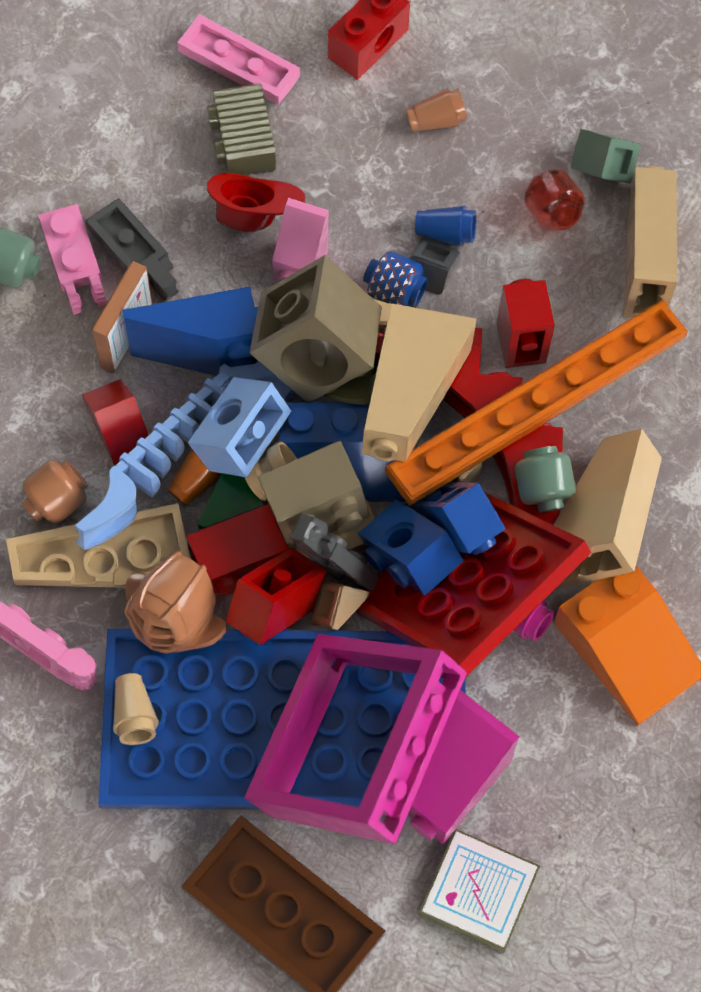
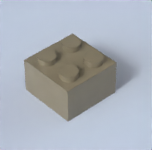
(317, 486)

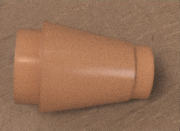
(438, 111)

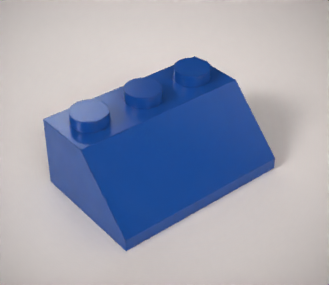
(324, 423)

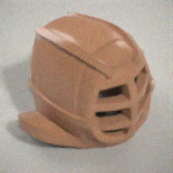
(175, 598)

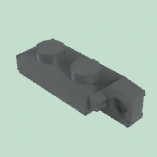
(130, 241)
(330, 553)

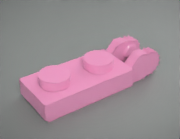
(72, 255)
(47, 648)

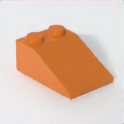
(630, 642)

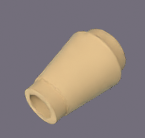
(133, 711)

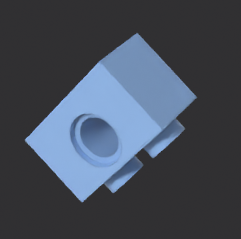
(239, 426)

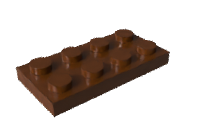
(283, 909)

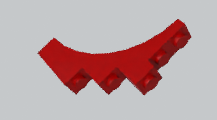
(474, 391)

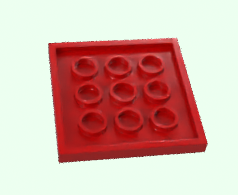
(484, 594)

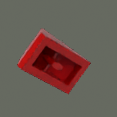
(116, 418)

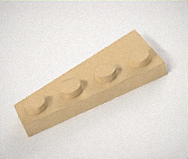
(57, 560)

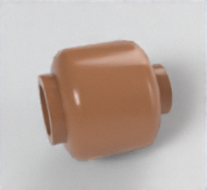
(54, 491)

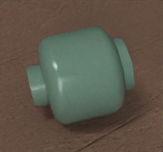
(17, 259)
(545, 478)

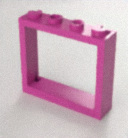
(402, 759)

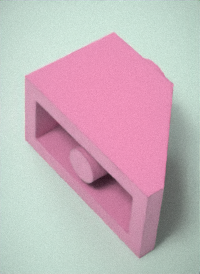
(300, 238)

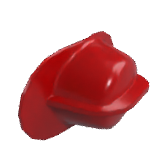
(250, 202)

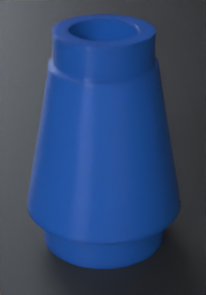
(449, 224)

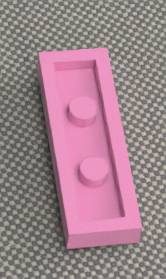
(238, 58)

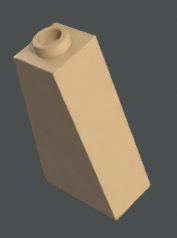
(651, 240)
(414, 372)
(612, 506)

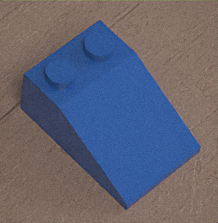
(195, 331)

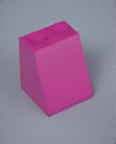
(462, 768)

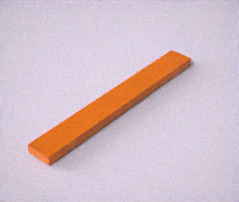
(535, 402)

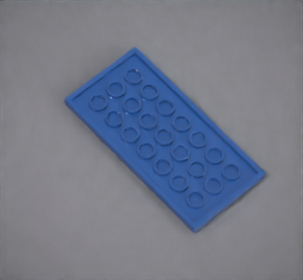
(221, 711)

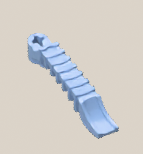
(152, 454)

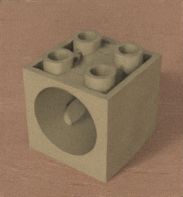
(316, 329)

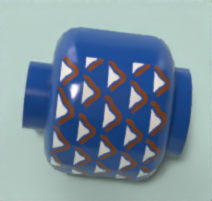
(396, 280)

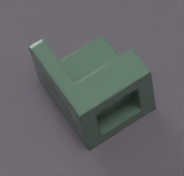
(605, 156)

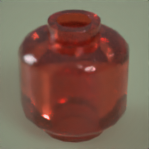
(554, 200)

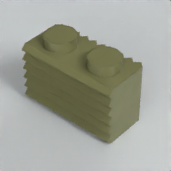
(243, 129)

